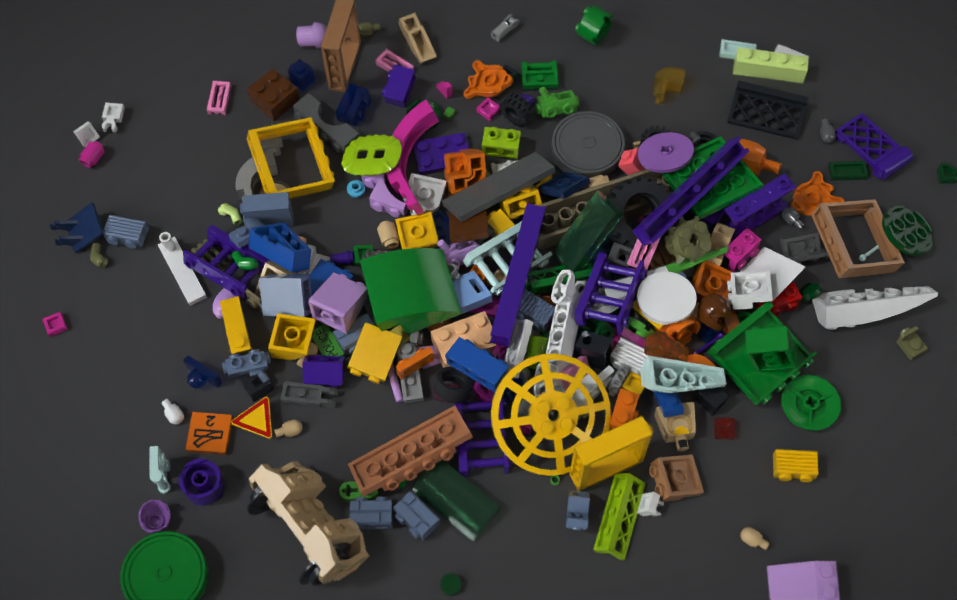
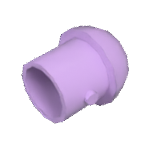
(311, 35)

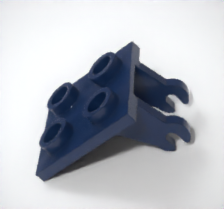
(83, 229)

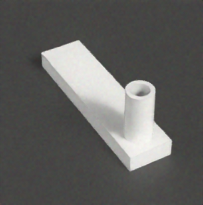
(184, 276)

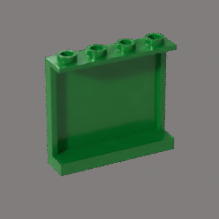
(732, 356)

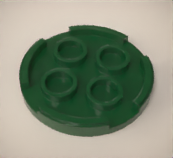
(907, 230)

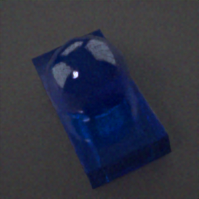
(200, 374)

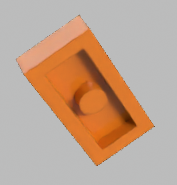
(414, 363)

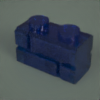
(353, 105)

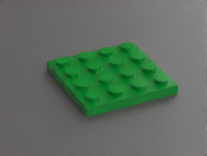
(729, 189)

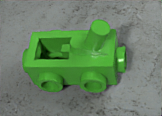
(556, 103)

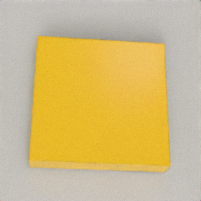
(417, 231)

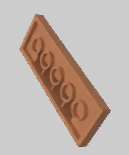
(410, 453)

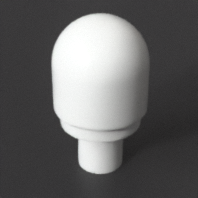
(172, 412)

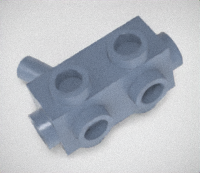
(252, 364)

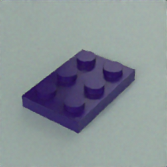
(430, 152)

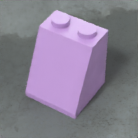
(338, 302)

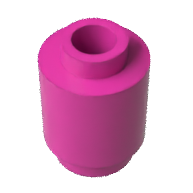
(91, 154)

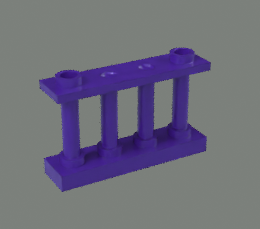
(759, 206)
(221, 239)
(596, 281)
(466, 463)

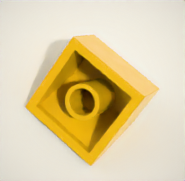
(291, 337)

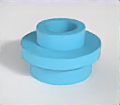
(356, 193)

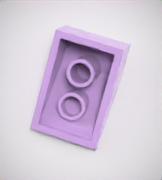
(803, 581)

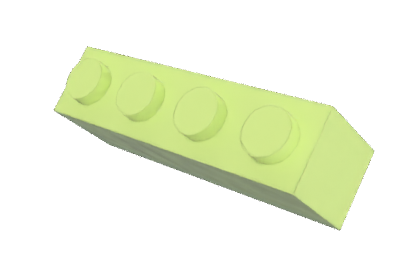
(770, 65)

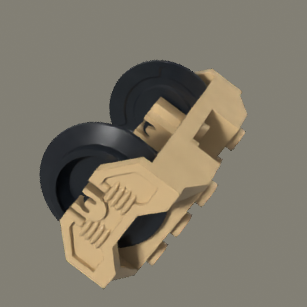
(293, 494)

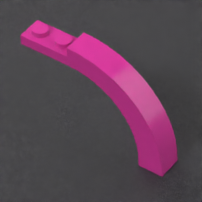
(408, 132)

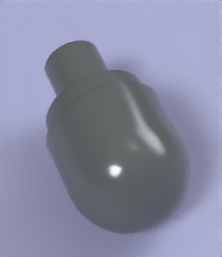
(827, 132)
(792, 217)

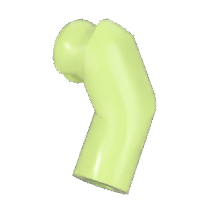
(232, 211)

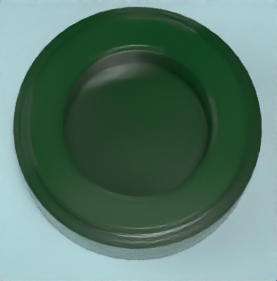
(450, 584)

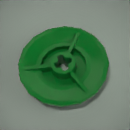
(817, 391)

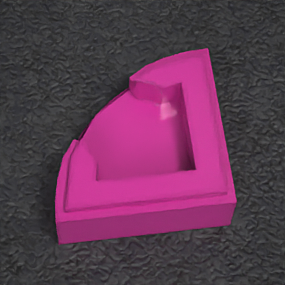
(445, 89)

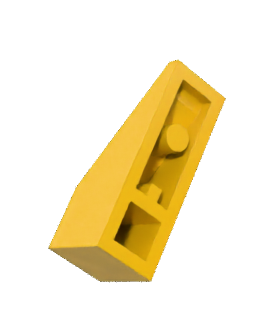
(235, 326)

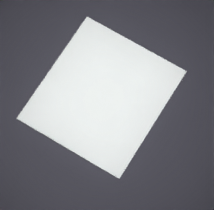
(781, 269)

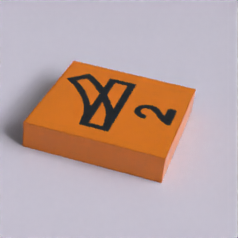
(209, 433)

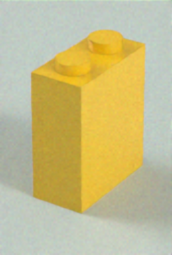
(374, 353)

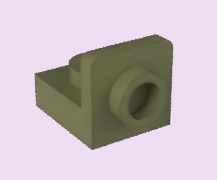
(911, 343)

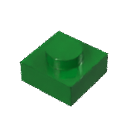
(359, 251)

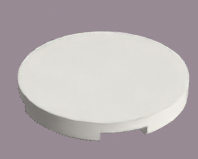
(666, 298)

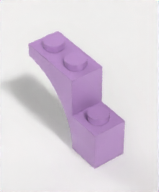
(381, 198)

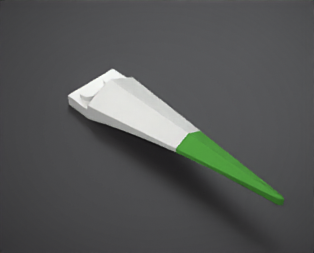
(672, 267)

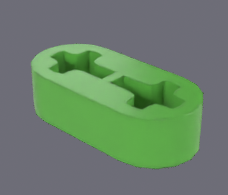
(353, 485)

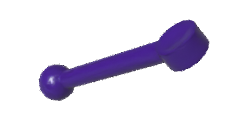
(720, 335)

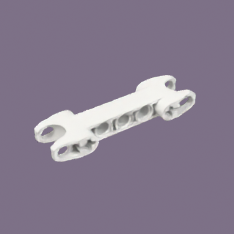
(563, 326)

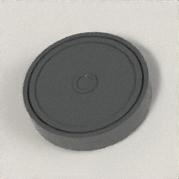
(587, 144)

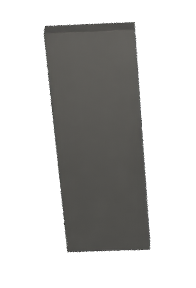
(498, 186)

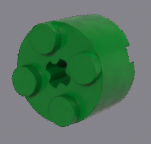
(594, 24)

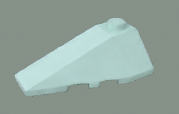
(679, 376)

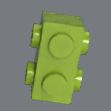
(501, 142)

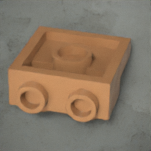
(676, 477)

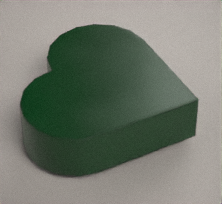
(947, 174)
(810, 291)

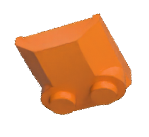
(710, 279)

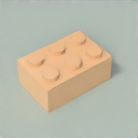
(474, 328)

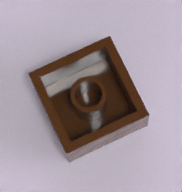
(273, 94)

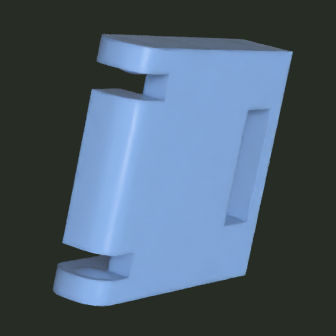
(467, 295)

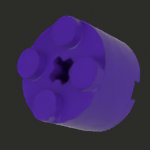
(209, 490)

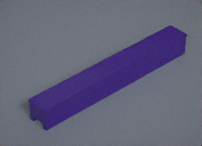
(690, 191)
(517, 275)

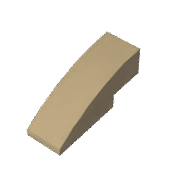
(417, 38)

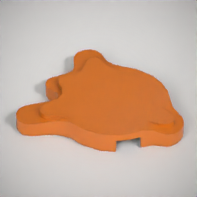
(487, 81)
(812, 193)

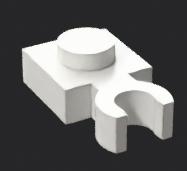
(112, 113)

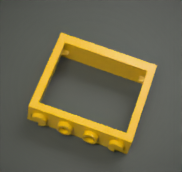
(256, 135)
(610, 453)

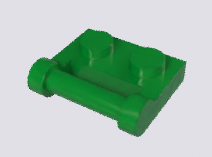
(537, 76)

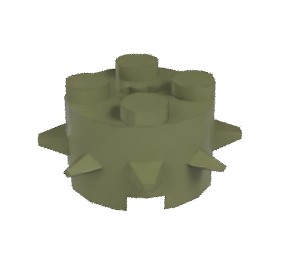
(688, 239)

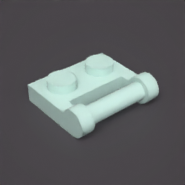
(158, 469)

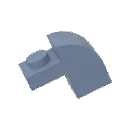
(241, 236)
(577, 510)

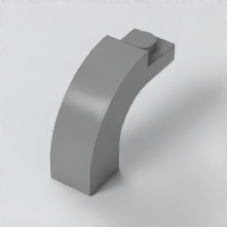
(249, 177)

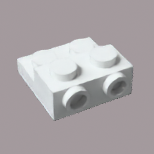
(749, 288)

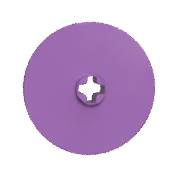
(665, 152)

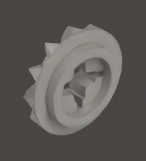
(618, 380)

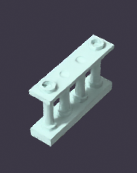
(491, 249)

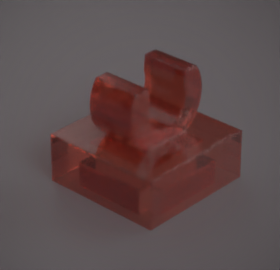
(724, 428)

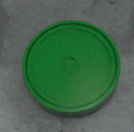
(164, 569)

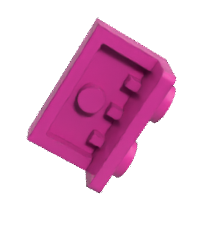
(741, 249)

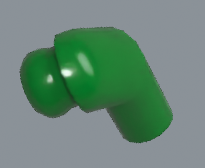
(244, 263)

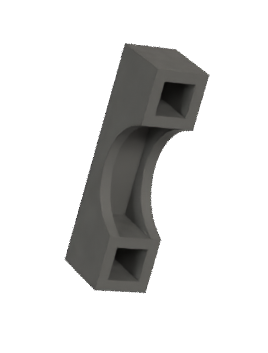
(338, 136)

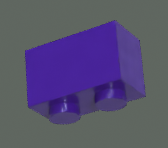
(399, 86)
(324, 370)

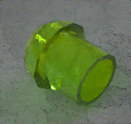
(536, 346)

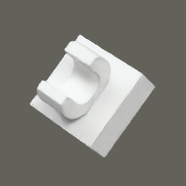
(86, 133)
(649, 504)

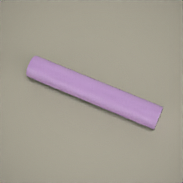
(395, 384)

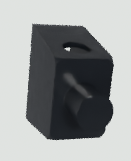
(595, 348)

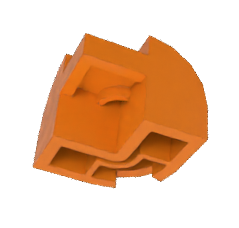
(464, 169)

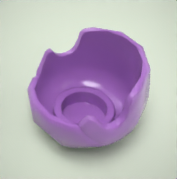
(154, 516)

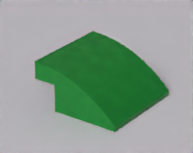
(410, 288)

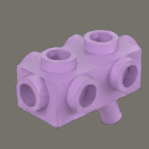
(457, 252)

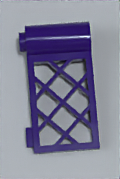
(888, 160)

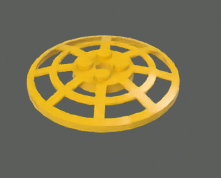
(540, 408)

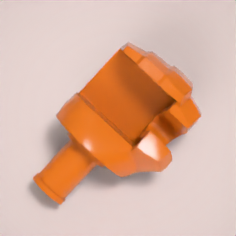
(756, 158)

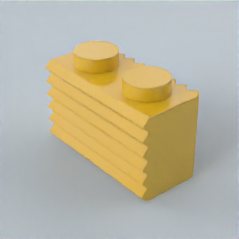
(795, 465)

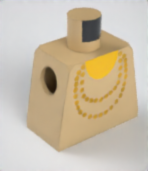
(678, 427)

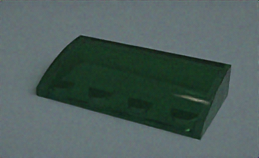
(587, 232)
(456, 499)

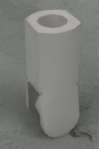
(503, 29)

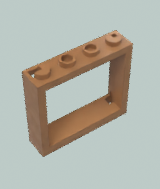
(338, 51)
(836, 248)

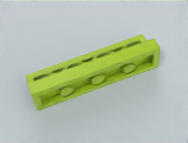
(616, 512)

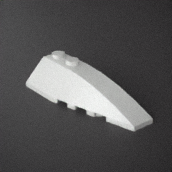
(851, 308)

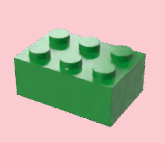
(770, 348)

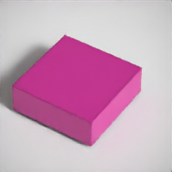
(488, 109)
(55, 324)

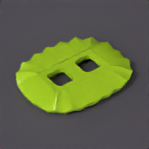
(371, 165)

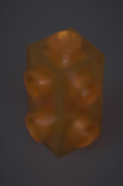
(664, 346)

